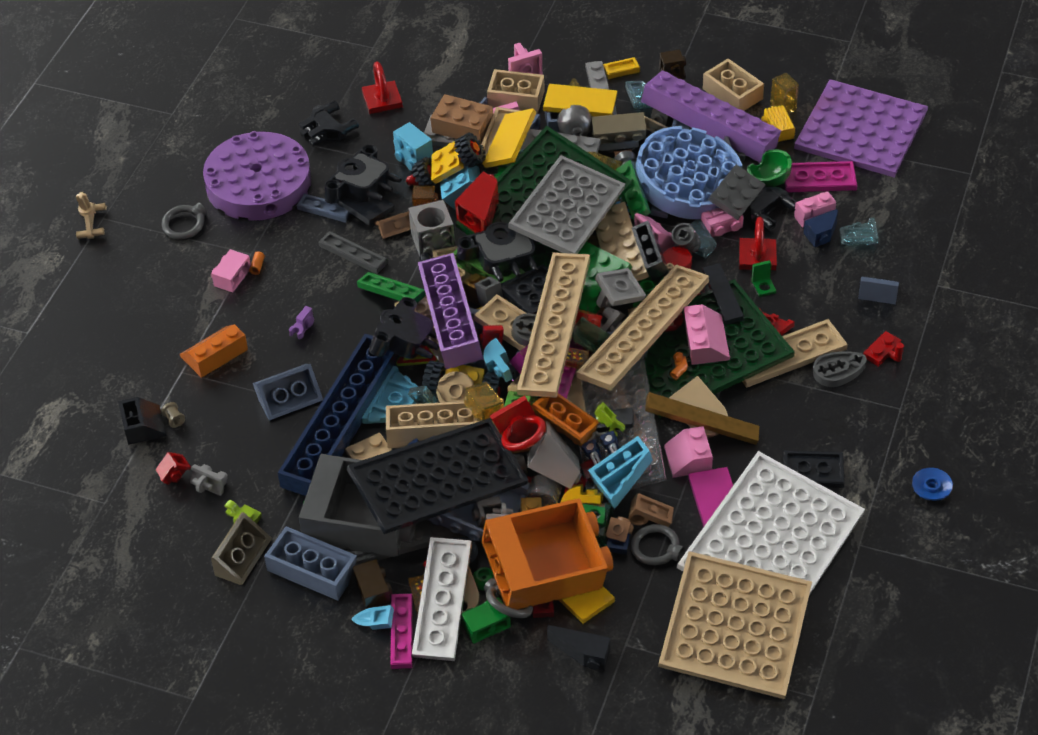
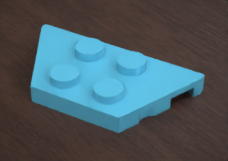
(392, 392)

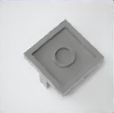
(618, 288)

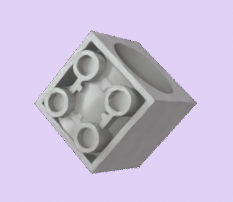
(431, 227)

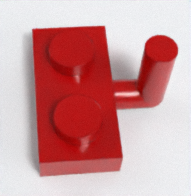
(884, 348)

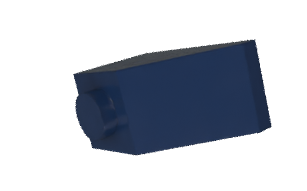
(821, 228)

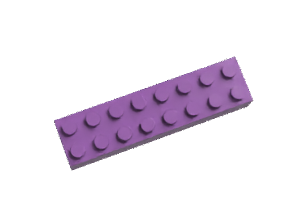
(710, 114)
(450, 311)

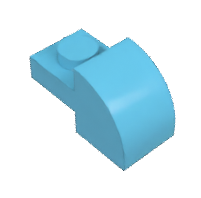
(496, 359)

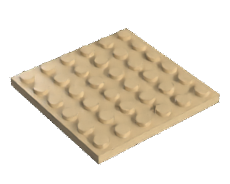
(735, 624)

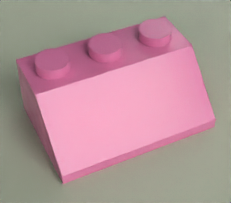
(705, 335)

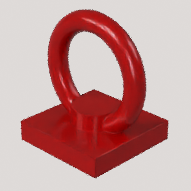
(383, 94)
(757, 249)
(517, 423)

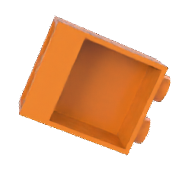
(546, 554)

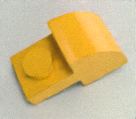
(589, 496)

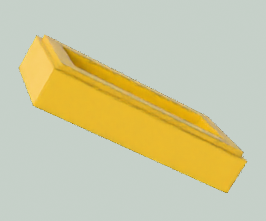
(621, 68)

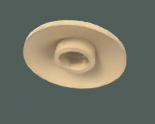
(653, 125)

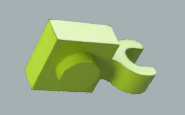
(607, 417)
(234, 511)

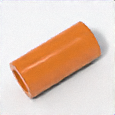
(256, 263)

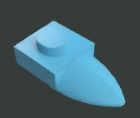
(375, 617)

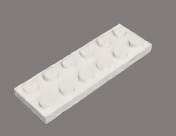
(442, 599)

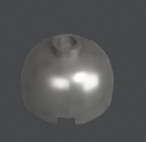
(575, 121)

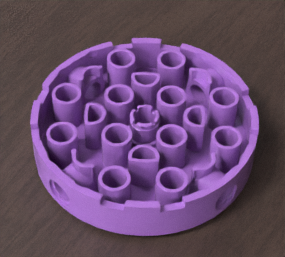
(257, 175)

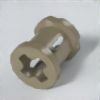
(173, 414)

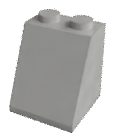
(554, 458)

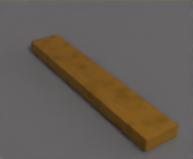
(701, 417)

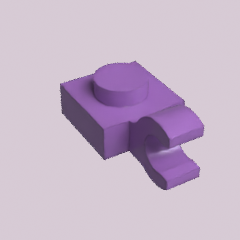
(303, 322)

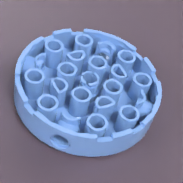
(683, 169)

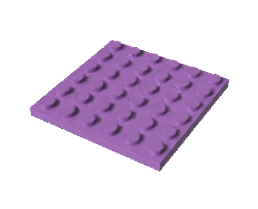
(861, 127)

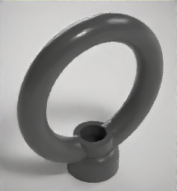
(197, 211)
(674, 551)
(492, 591)

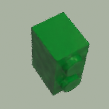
(484, 621)

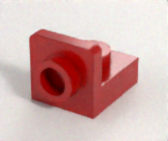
(491, 332)

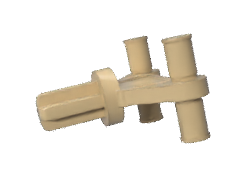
(88, 210)

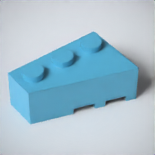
(621, 470)

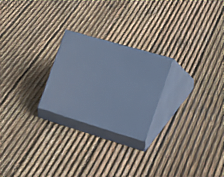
(878, 290)

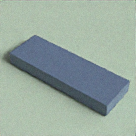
(320, 207)

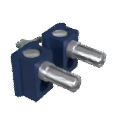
(592, 448)

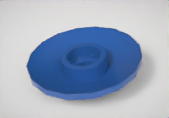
(932, 484)

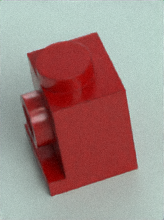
(172, 467)

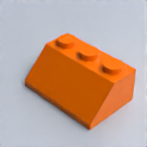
(215, 350)
(566, 418)

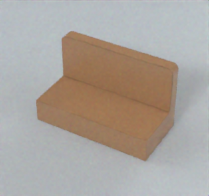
(394, 225)

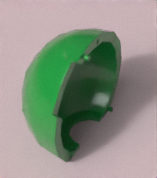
(773, 169)

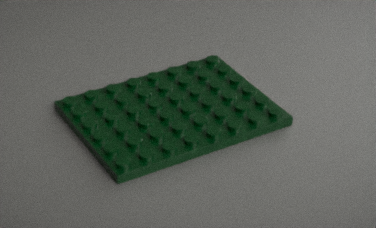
(527, 172)
(751, 343)

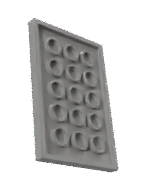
(566, 206)

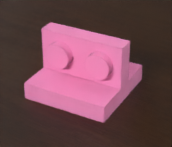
(525, 61)

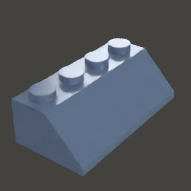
(310, 563)

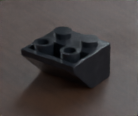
(141, 420)

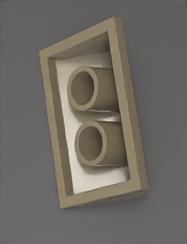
(240, 550)

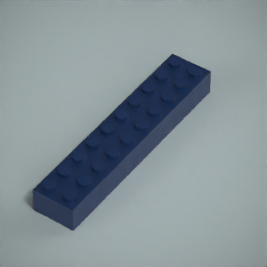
(337, 415)

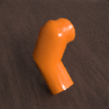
(681, 365)

